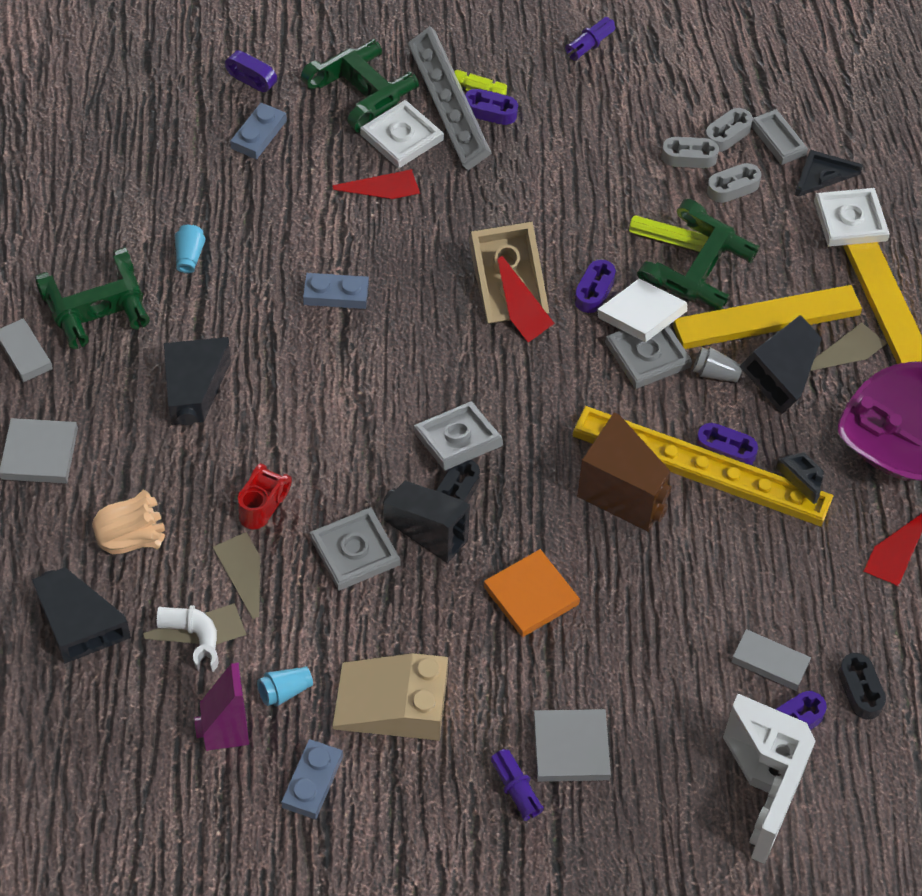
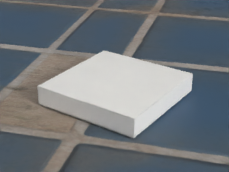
(401, 134)
(851, 217)
(642, 310)

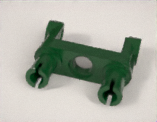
(354, 67)
(720, 240)
(76, 309)

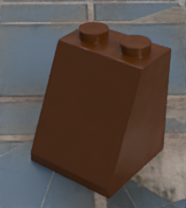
(624, 476)

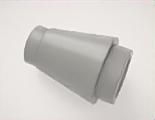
(716, 365)

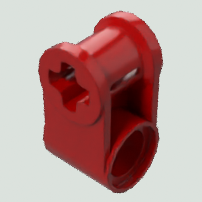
(262, 491)

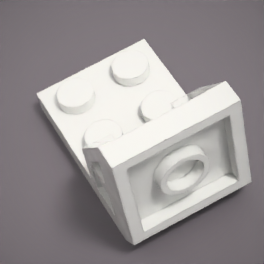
(763, 740)

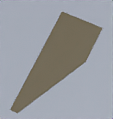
(854, 346)
(243, 567)
(225, 620)

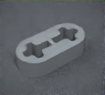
(731, 132)
(690, 152)
(734, 183)

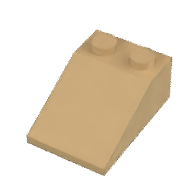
(520, 250)
(393, 696)

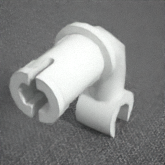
(193, 621)

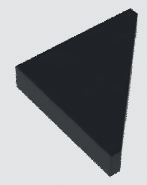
(825, 170)

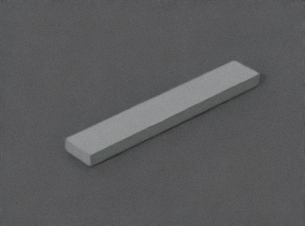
(449, 98)

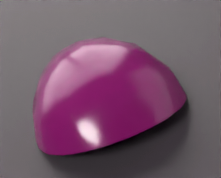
(886, 421)

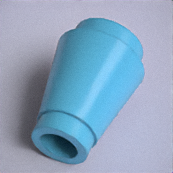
(188, 246)
(282, 685)

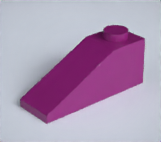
(223, 713)

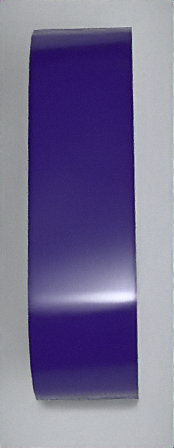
(251, 71)
(492, 105)
(589, 283)
(727, 442)
(809, 698)

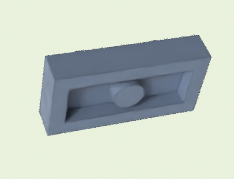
(258, 130)
(336, 290)
(312, 779)

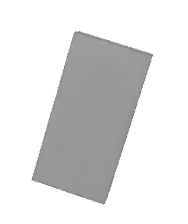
(779, 137)
(24, 350)
(771, 660)

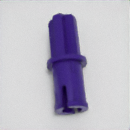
(590, 38)
(516, 784)

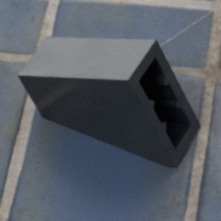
(784, 363)
(194, 377)
(428, 518)
(78, 615)

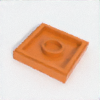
(531, 593)

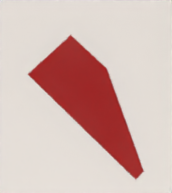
(386, 186)
(522, 306)
(893, 554)

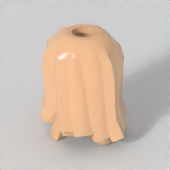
(129, 525)

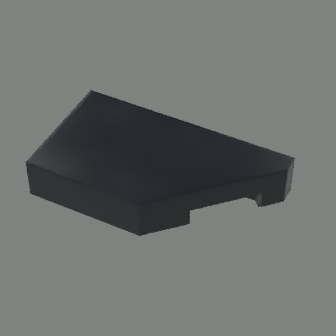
(802, 474)

